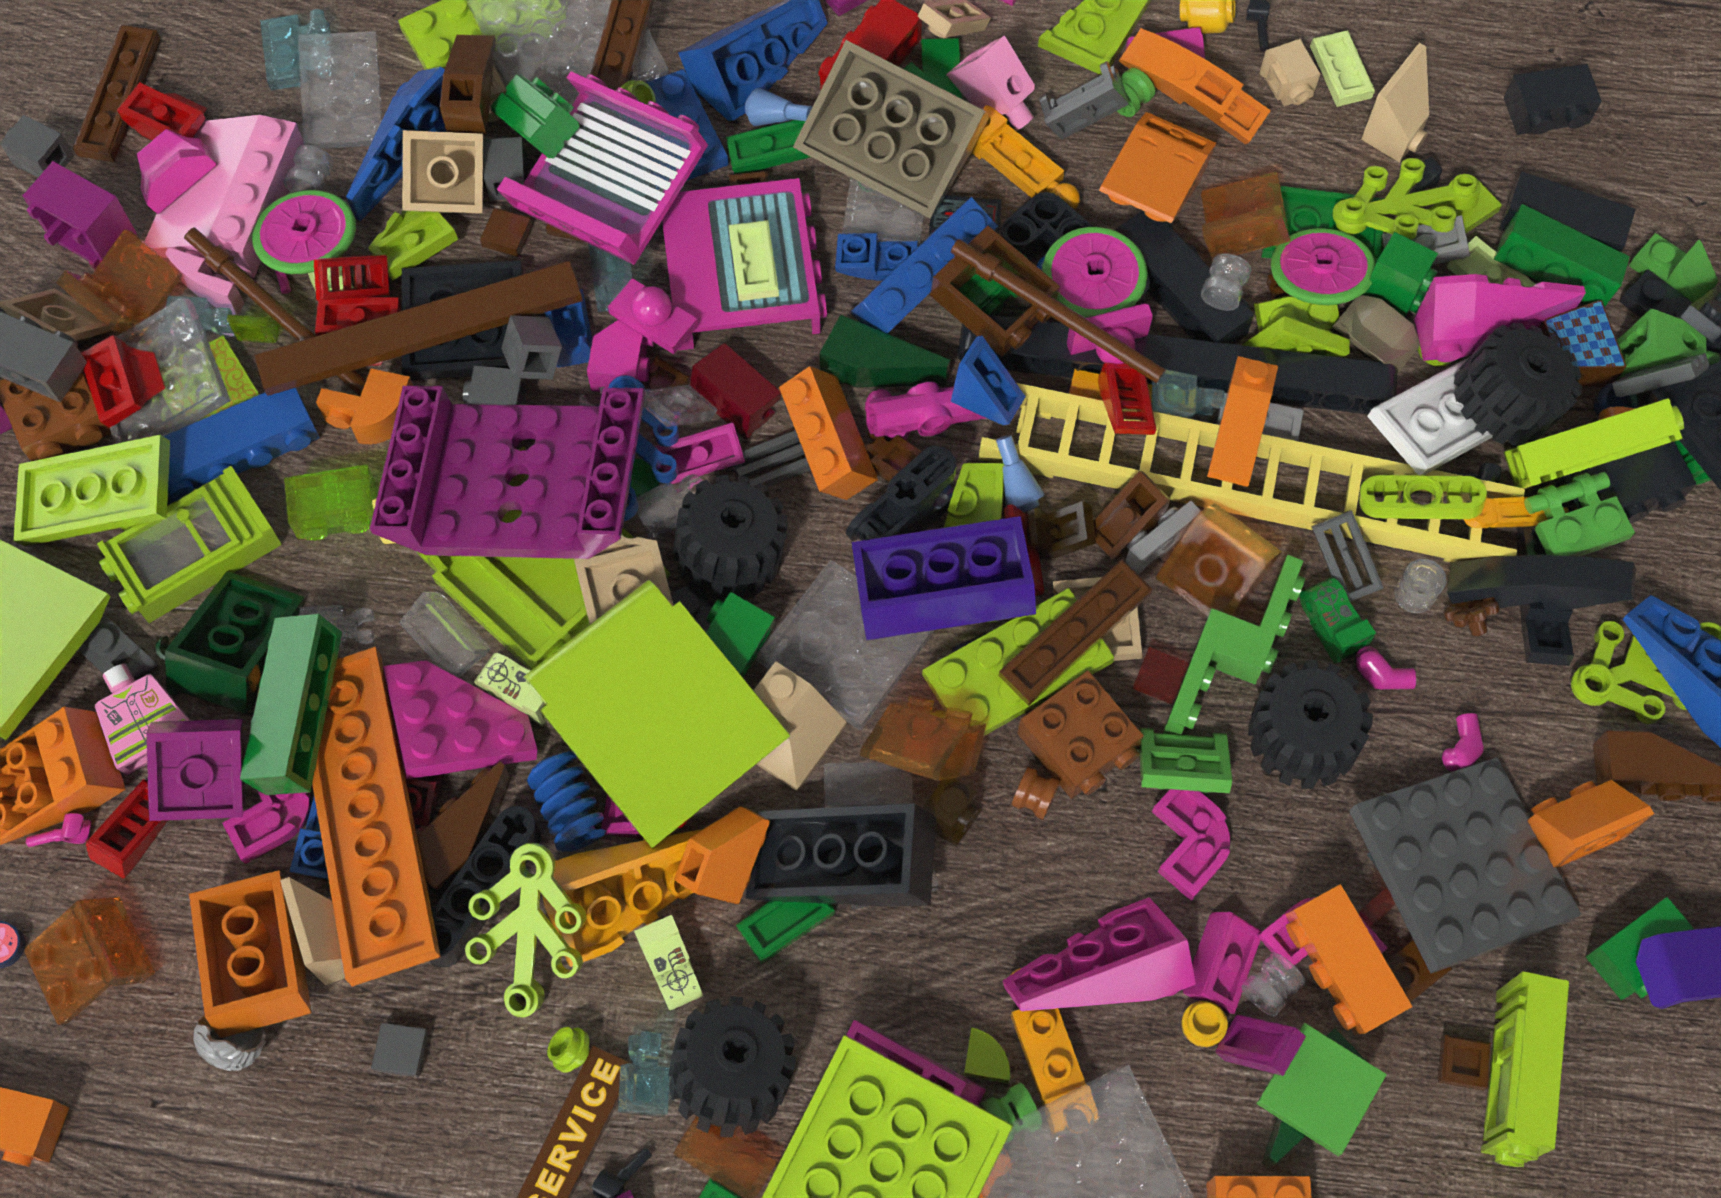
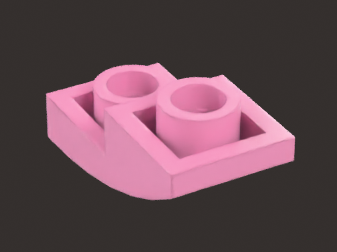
(202, 282)

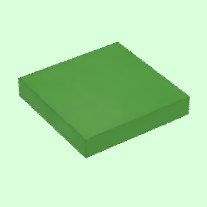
(1323, 1091)

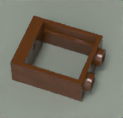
(957, 273)

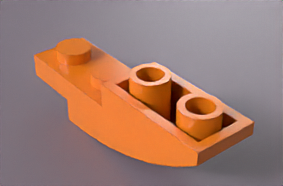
(1197, 82)

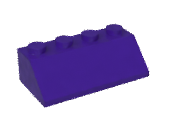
(944, 578)

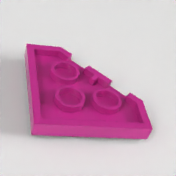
(452, 724)

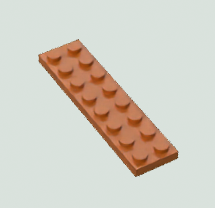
(370, 829)

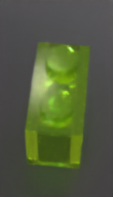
(330, 502)

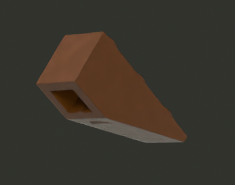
(468, 84)
(1655, 766)
(460, 827)

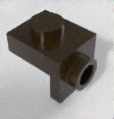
(1061, 530)

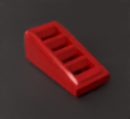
(375, 277)
(1124, 377)
(108, 834)

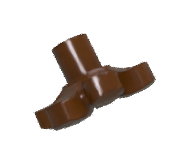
(1472, 614)

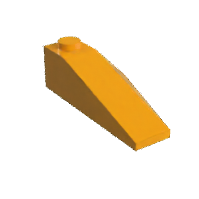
(618, 890)

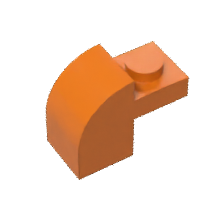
(371, 413)

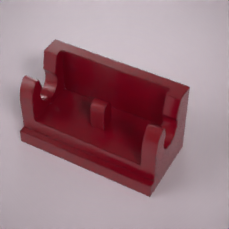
(735, 389)

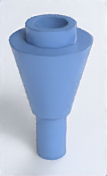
(767, 108)
(1019, 484)

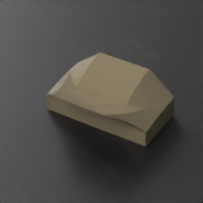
(1378, 331)

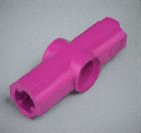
(920, 409)

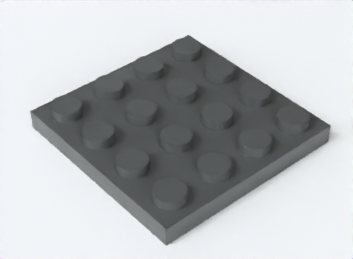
(1463, 864)

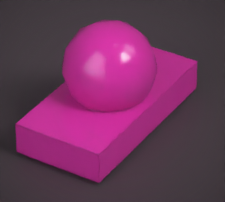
(653, 315)
(1123, 324)

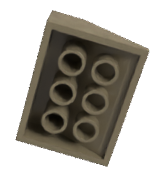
(890, 129)

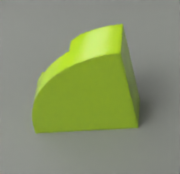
(986, 1058)

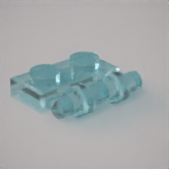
(282, 47)

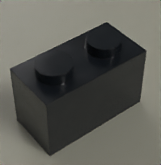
(1552, 99)

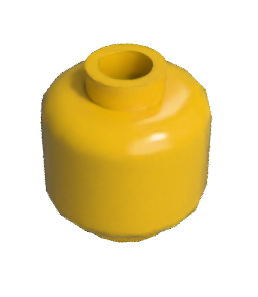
(1209, 15)

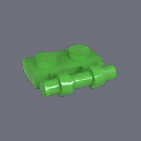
(1584, 529)

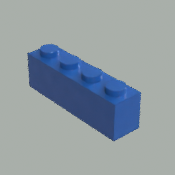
(914, 275)
(237, 437)

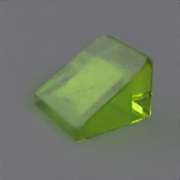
(254, 328)

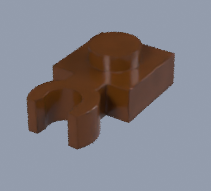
(891, 456)

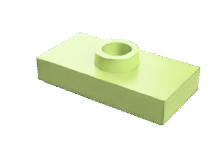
(1342, 68)
(753, 260)

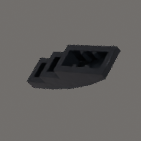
(1550, 579)
(1544, 633)

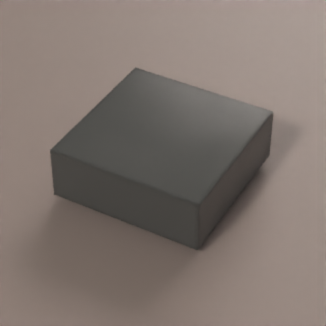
(399, 1050)

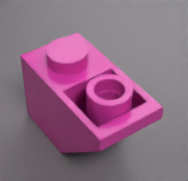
(618, 353)

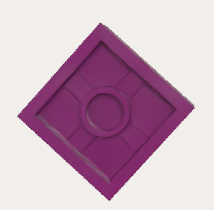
(76, 213)
(195, 769)

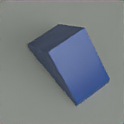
(986, 385)

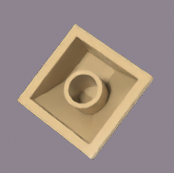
(1401, 109)
(443, 172)
(56, 312)
(806, 718)
(315, 930)

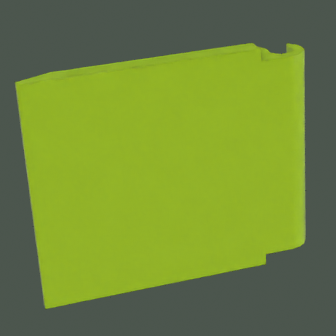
(520, 601)
(41, 628)
(654, 711)

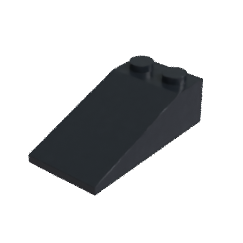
(846, 856)

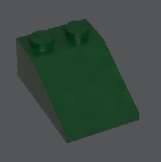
(226, 641)

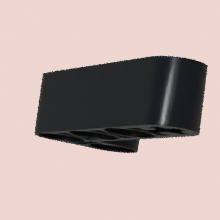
(1041, 233)
(472, 881)

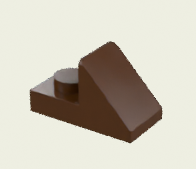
(1129, 513)

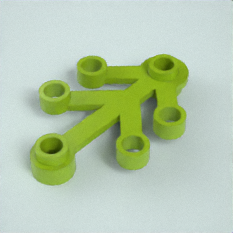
(1357, 213)
(1636, 668)
(529, 924)

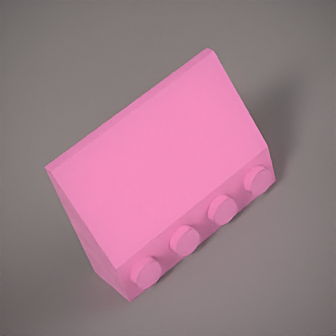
(229, 199)

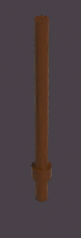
(222, 262)
(991, 269)

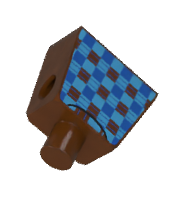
(1590, 341)

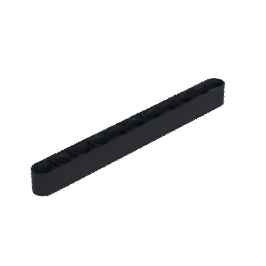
(1299, 381)

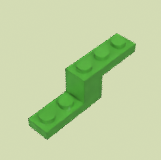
(1236, 647)

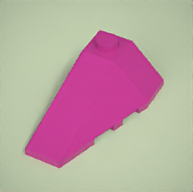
(1467, 309)
(1125, 960)

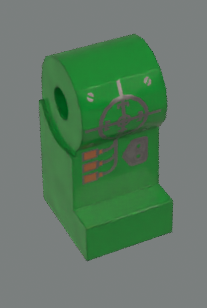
(1335, 619)

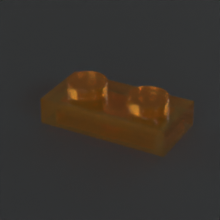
(726, 1160)

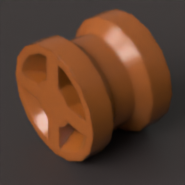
(1035, 793)

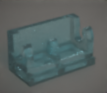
(609, 276)

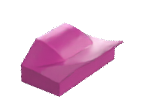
(171, 167)

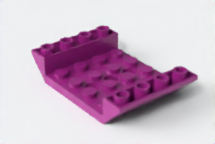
(455, 463)

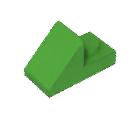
(1687, 273)

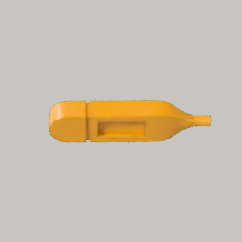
(1507, 513)

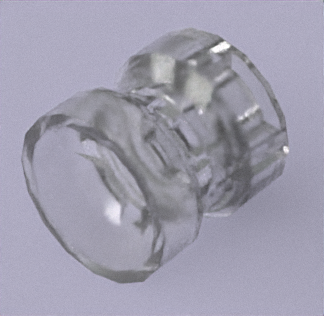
(309, 169)
(1224, 286)
(1420, 576)
(1273, 984)

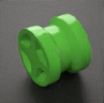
(1138, 90)

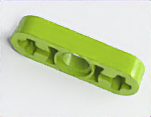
(1408, 509)

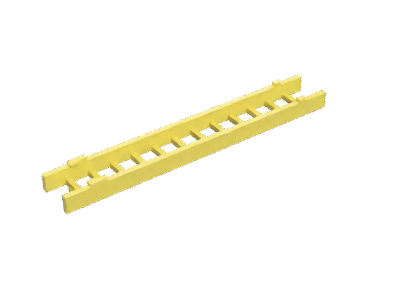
(1263, 507)

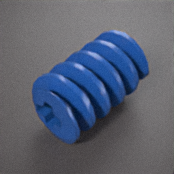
(563, 802)

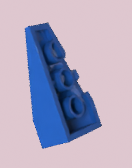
(751, 53)
(411, 109)
(1684, 657)

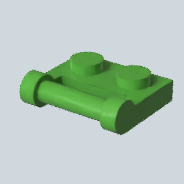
(1185, 762)

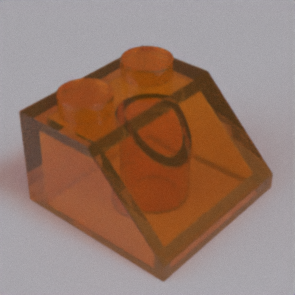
(1218, 562)
(926, 739)

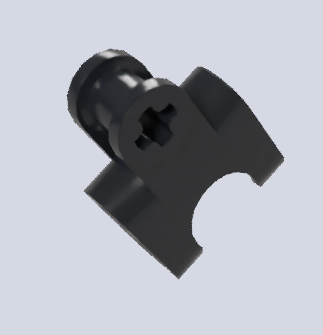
(912, 500)

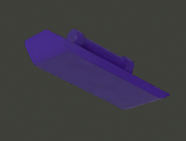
(1681, 966)

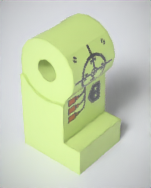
(505, 681)
(669, 962)

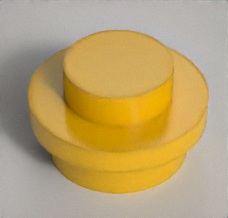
(1204, 1023)

